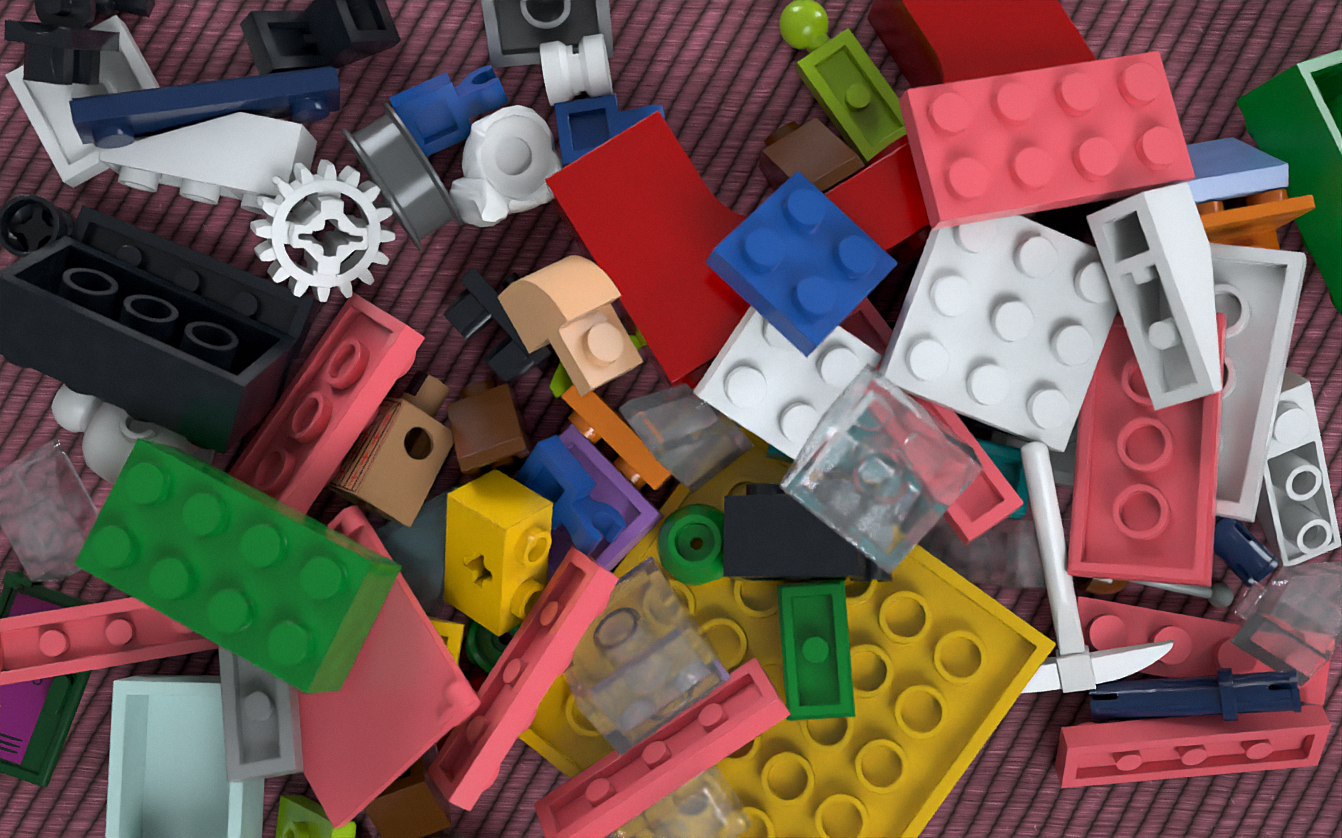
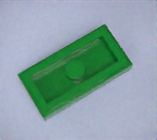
(816, 650)

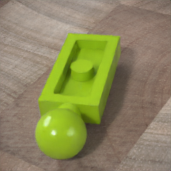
(843, 80)

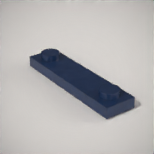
(120, 117)

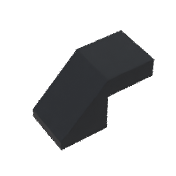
(320, 35)

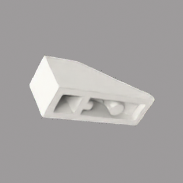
(1163, 289)

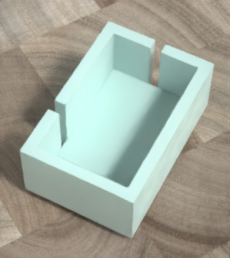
(172, 763)

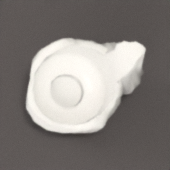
(505, 166)

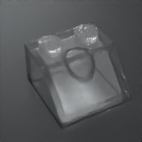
(880, 469)
(642, 660)

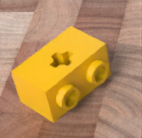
(496, 550)

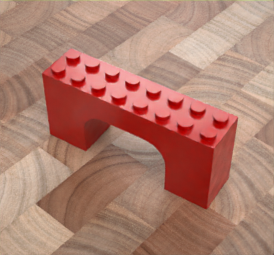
(654, 221)

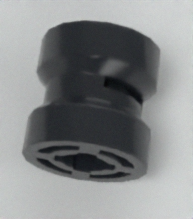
(28, 223)

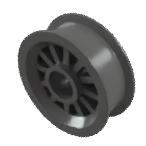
(403, 176)

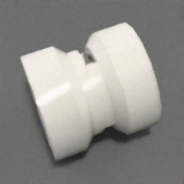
(574, 70)

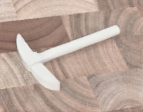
(1074, 665)

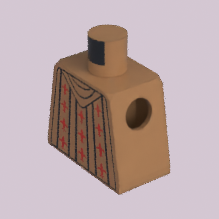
(398, 455)

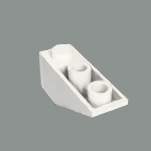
(217, 158)
(1295, 487)

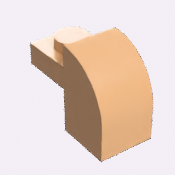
(574, 313)

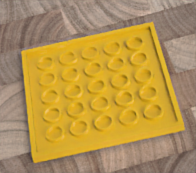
(929, 684)

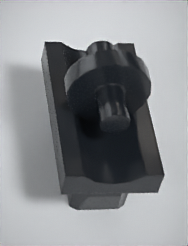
(62, 46)
(477, 309)

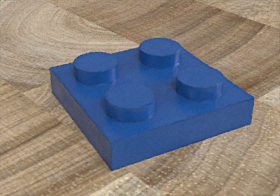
(801, 263)

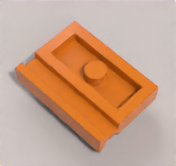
(599, 420)

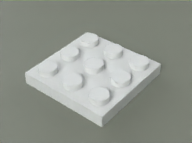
(1004, 326)

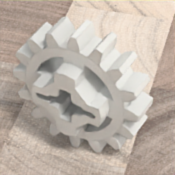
(296, 227)

